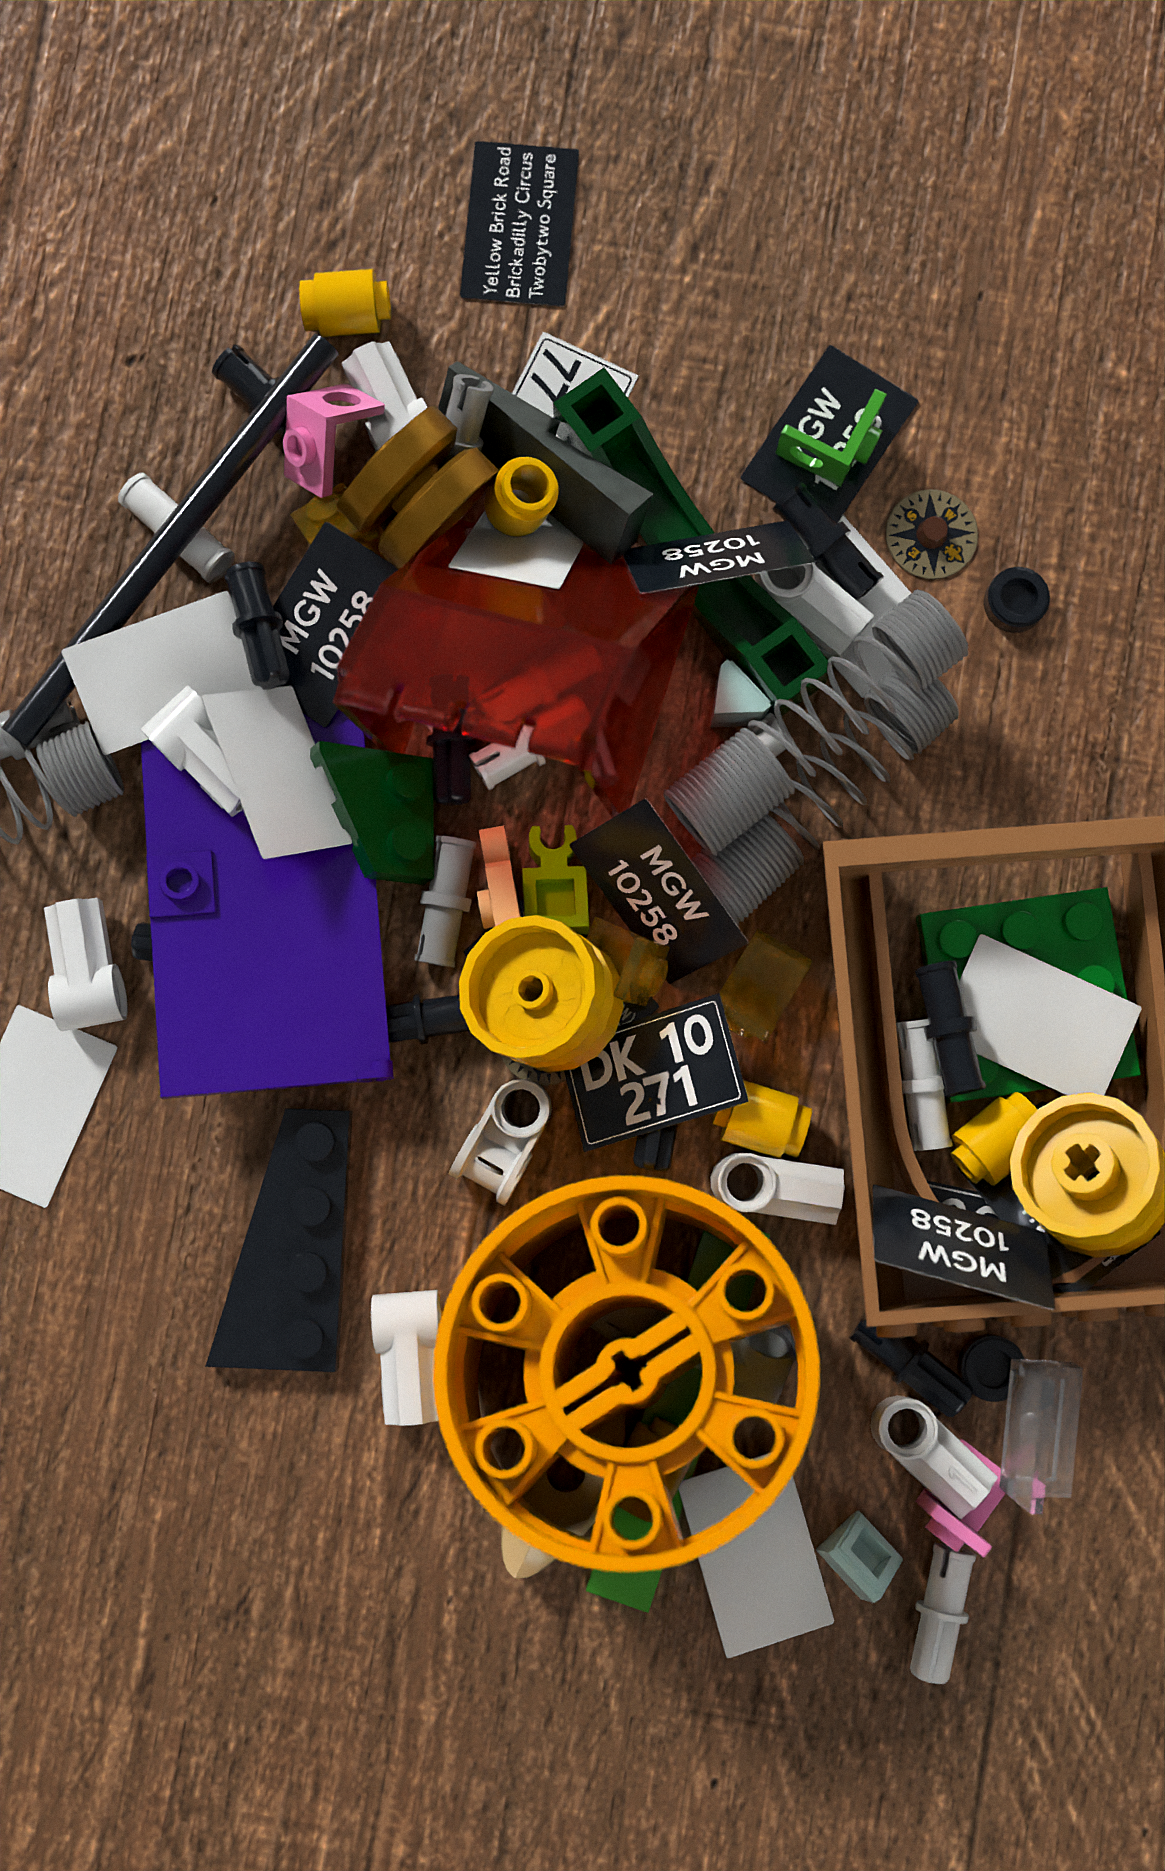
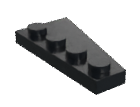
(291, 1267)

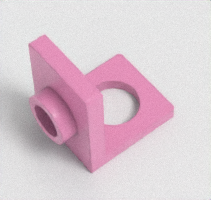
(312, 431)
(955, 1531)

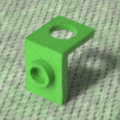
(832, 463)

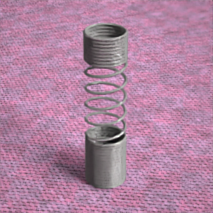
(744, 776)
(75, 777)
(766, 854)

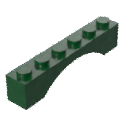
(732, 611)

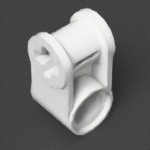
(502, 1143)

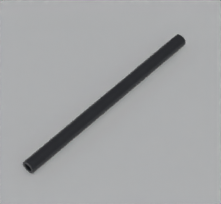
(175, 533)

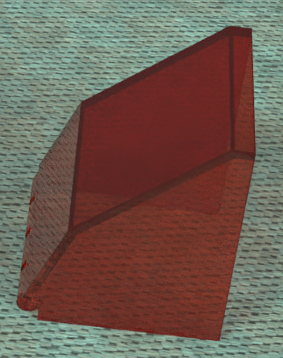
(568, 661)

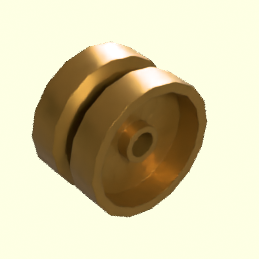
(407, 480)

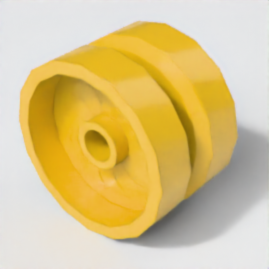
(540, 994)
(1068, 1144)

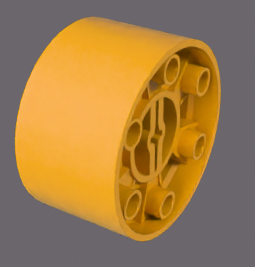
(566, 1415)

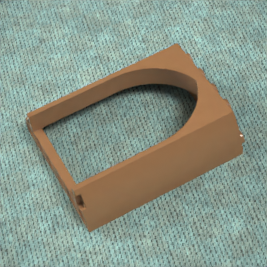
(871, 1064)

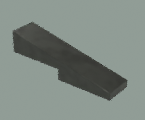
(592, 498)

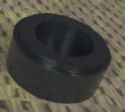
(1016, 599)
(987, 1365)

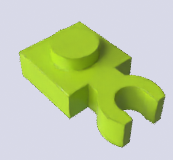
(554, 887)

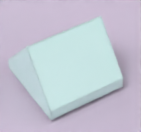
(736, 698)
(861, 1557)

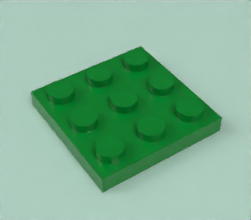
(1060, 929)

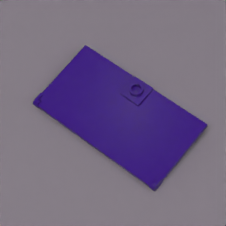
(258, 961)

